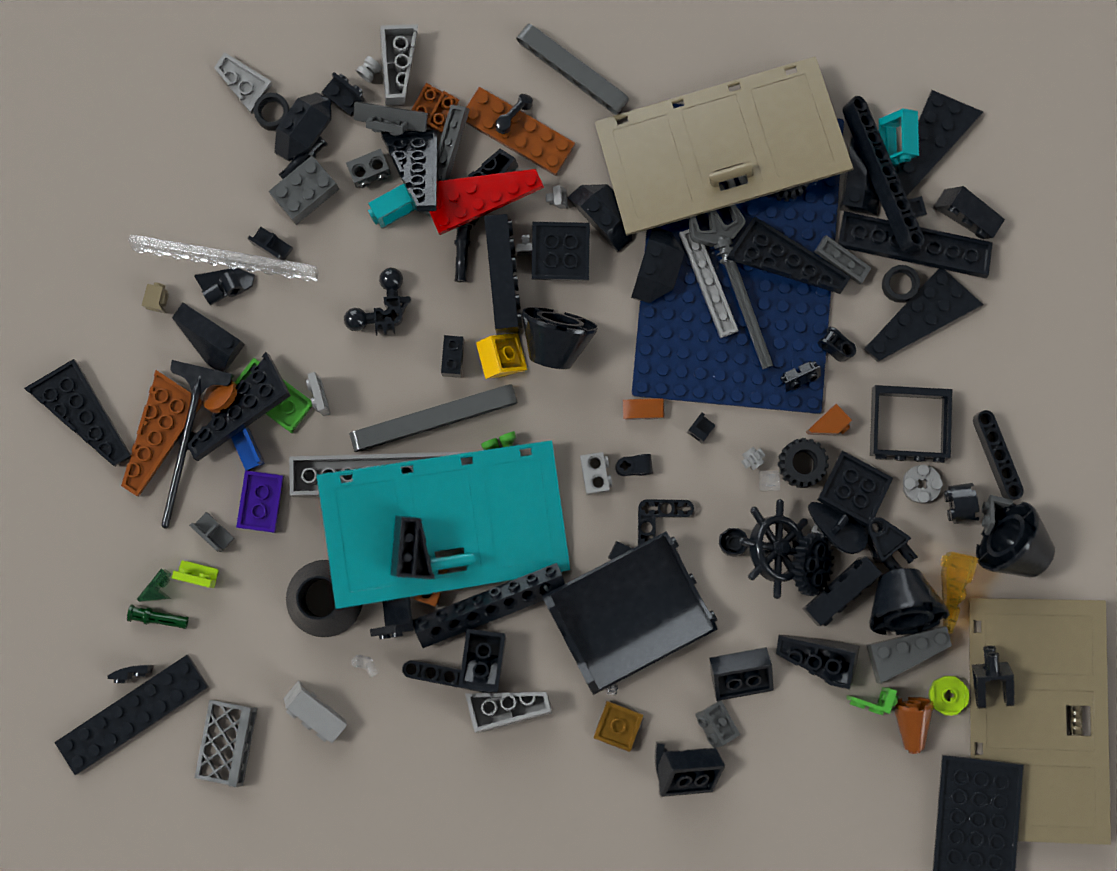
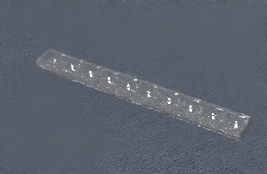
(230, 259)

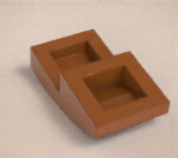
(643, 408)

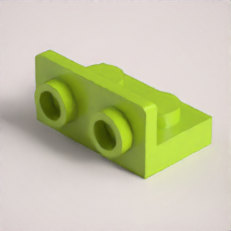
(196, 574)

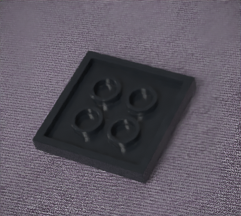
(560, 251)
(855, 488)

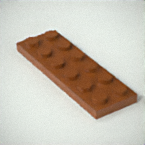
(526, 134)

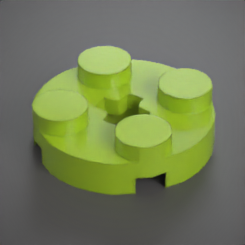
(956, 687)

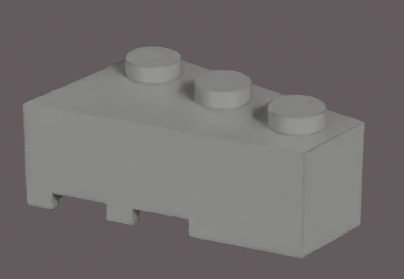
(314, 713)

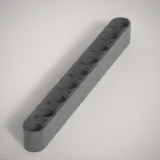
(433, 418)

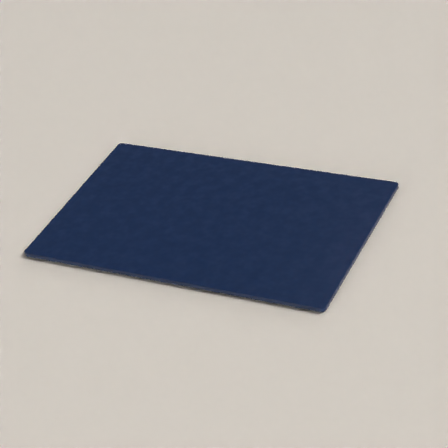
(678, 342)

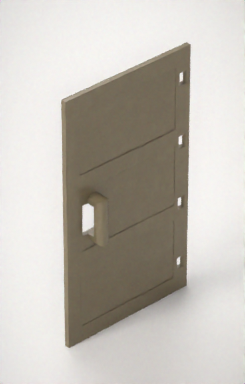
(770, 129)
(1056, 662)

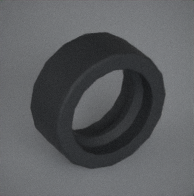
(262, 101)
(911, 273)

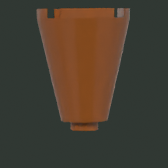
(914, 722)

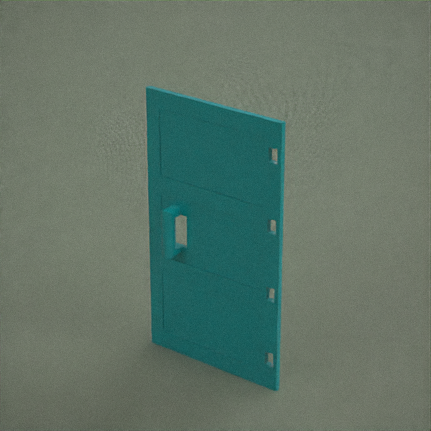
(497, 509)

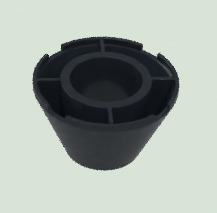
(556, 338)
(1016, 543)
(905, 603)
(331, 625)

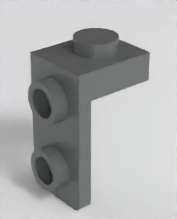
(991, 508)

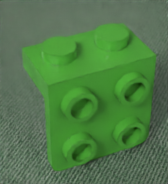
(885, 702)

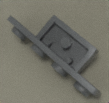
(389, 119)

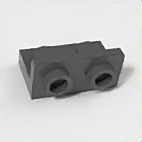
(717, 724)

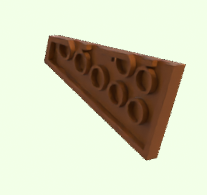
(158, 431)

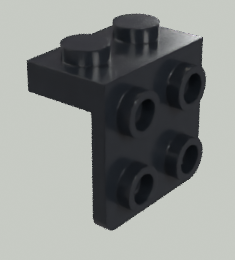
(396, 617)

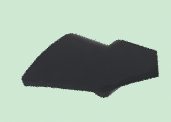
(224, 283)

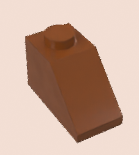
(831, 423)

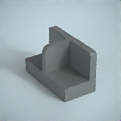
(212, 532)

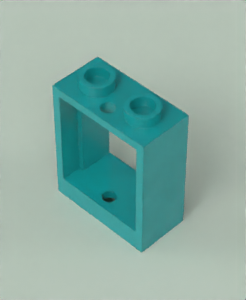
(910, 140)
(391, 206)

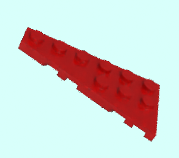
(473, 197)

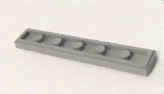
(709, 286)

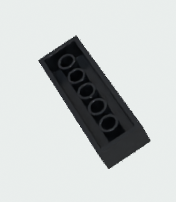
(502, 279)

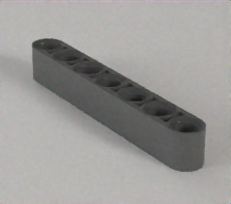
(572, 69)

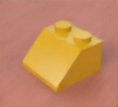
(501, 355)

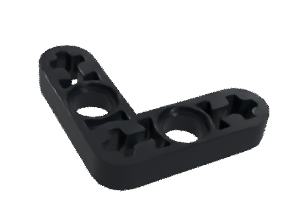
(651, 517)

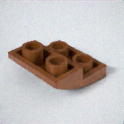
(436, 105)

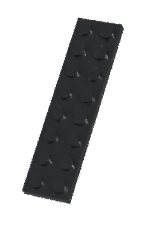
(939, 249)
(131, 714)

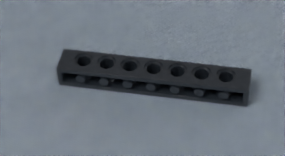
(487, 606)

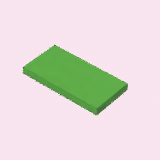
(290, 411)

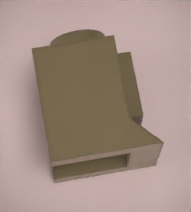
(155, 297)

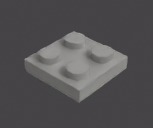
(319, 401)

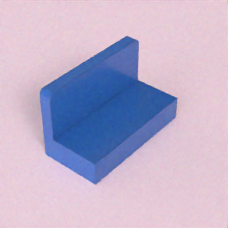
(247, 449)

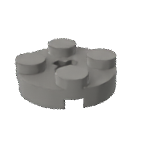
(911, 483)

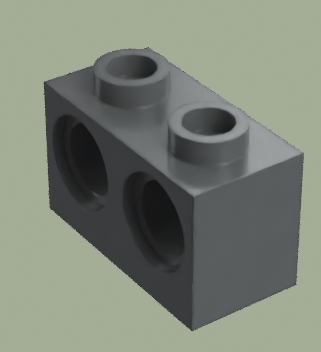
(366, 164)

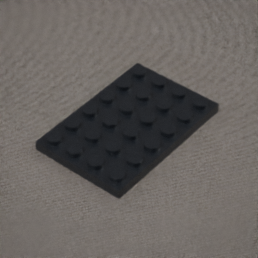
(977, 815)

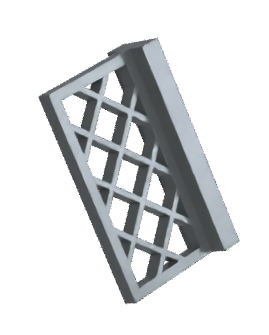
(242, 743)

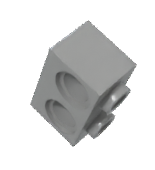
(590, 474)

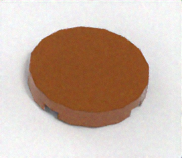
(219, 397)

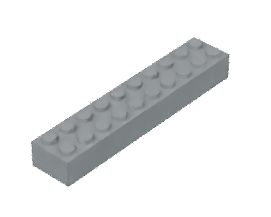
(305, 468)

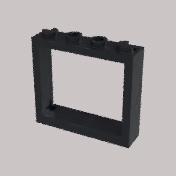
(913, 392)

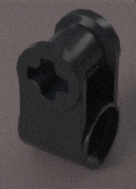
(835, 342)
(638, 465)

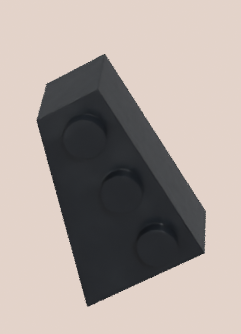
(409, 550)

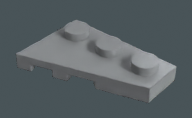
(242, 80)

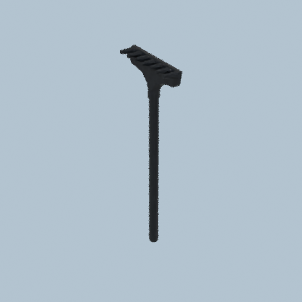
(198, 379)

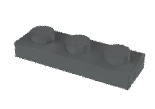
(842, 259)

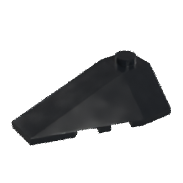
(211, 341)

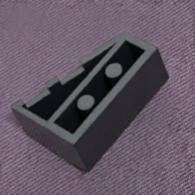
(969, 211)

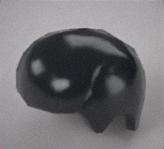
(730, 542)

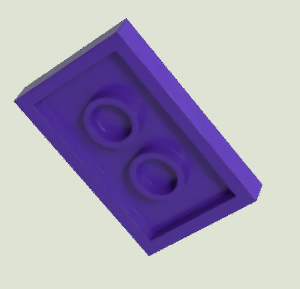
(260, 501)

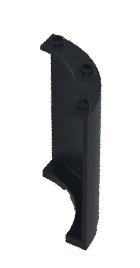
(630, 612)

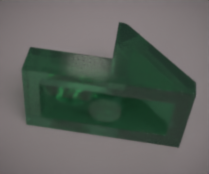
(152, 591)

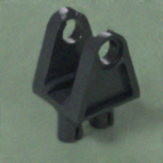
(887, 541)
(992, 670)

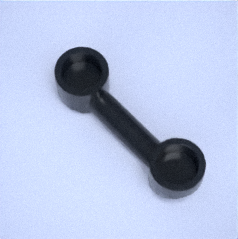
(504, 121)

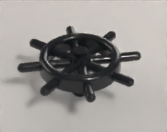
(776, 549)

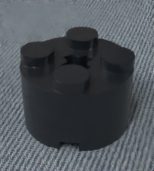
(962, 503)

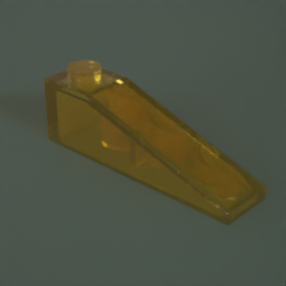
(955, 575)

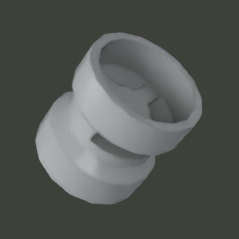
(369, 69)

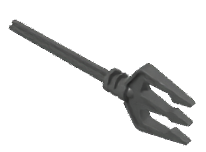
(721, 238)

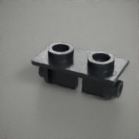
(809, 373)

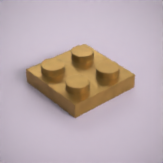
(618, 726)

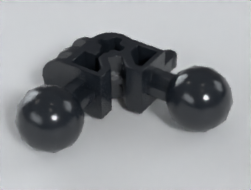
(390, 280)

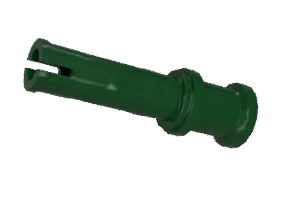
(149, 616)

